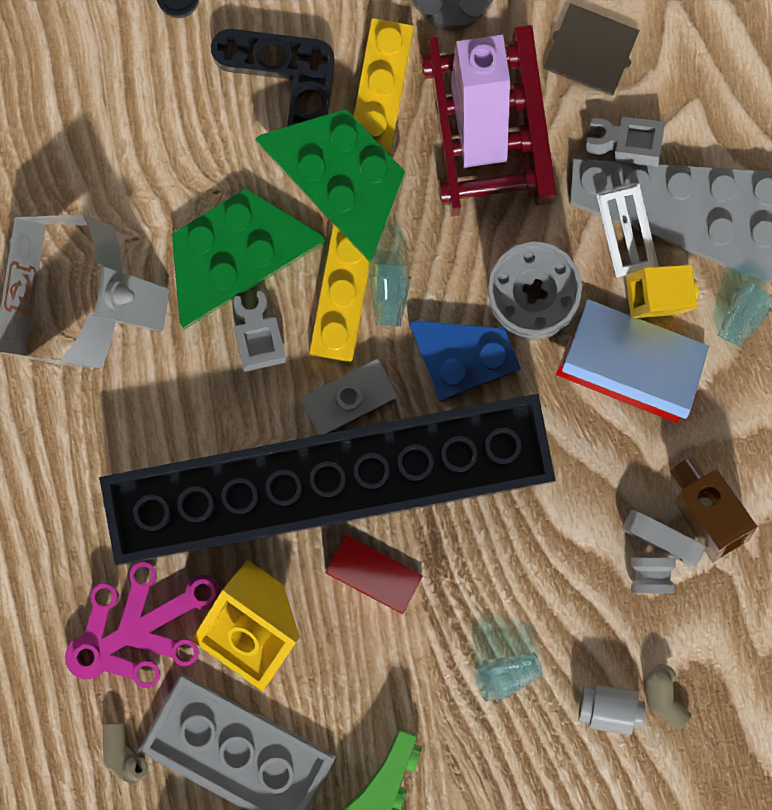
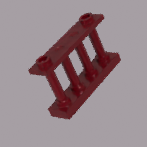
(530, 137)

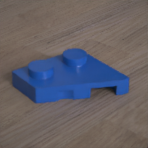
(463, 355)

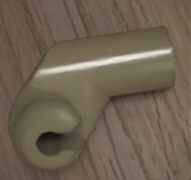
(661, 696)
(119, 757)

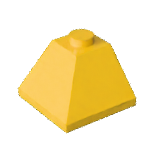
(250, 626)

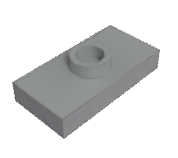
(349, 397)

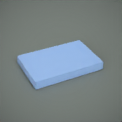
(636, 359)

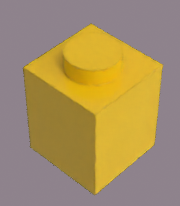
(662, 291)

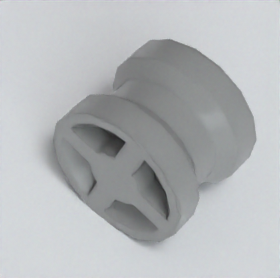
(653, 575)

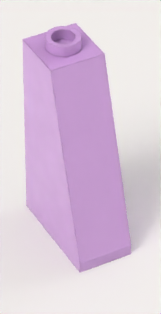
(481, 99)

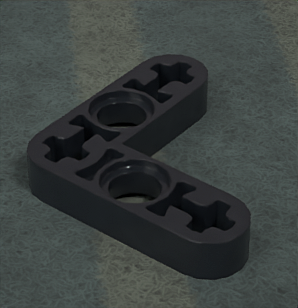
(303, 78)

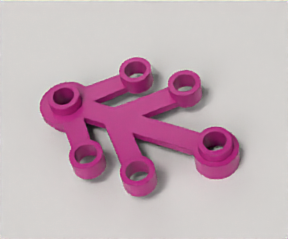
(136, 629)

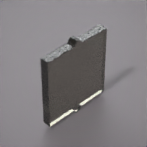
(591, 49)

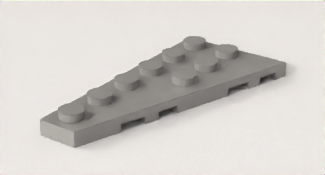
(700, 209)

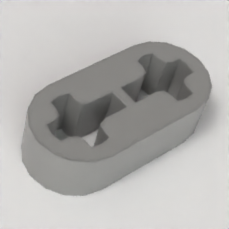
(663, 538)

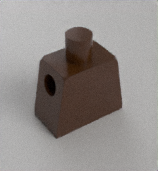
(717, 527)

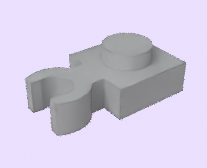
(634, 141)
(258, 338)

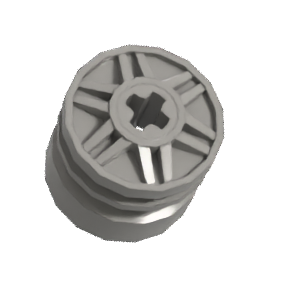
(522, 268)

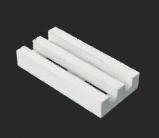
(618, 193)

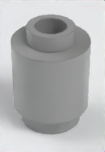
(611, 709)

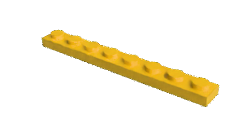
(346, 267)

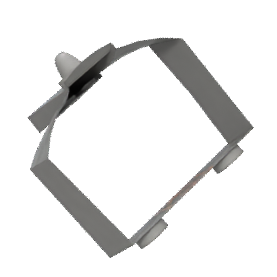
(120, 296)

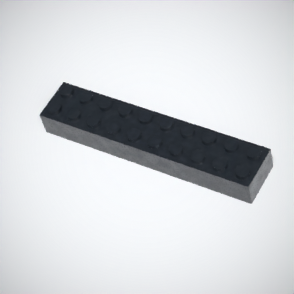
(327, 480)

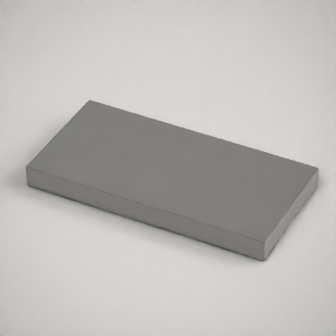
(235, 750)

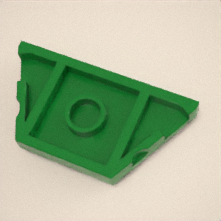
(340, 173)
(233, 252)

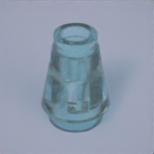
(389, 293)
(745, 313)
(507, 675)

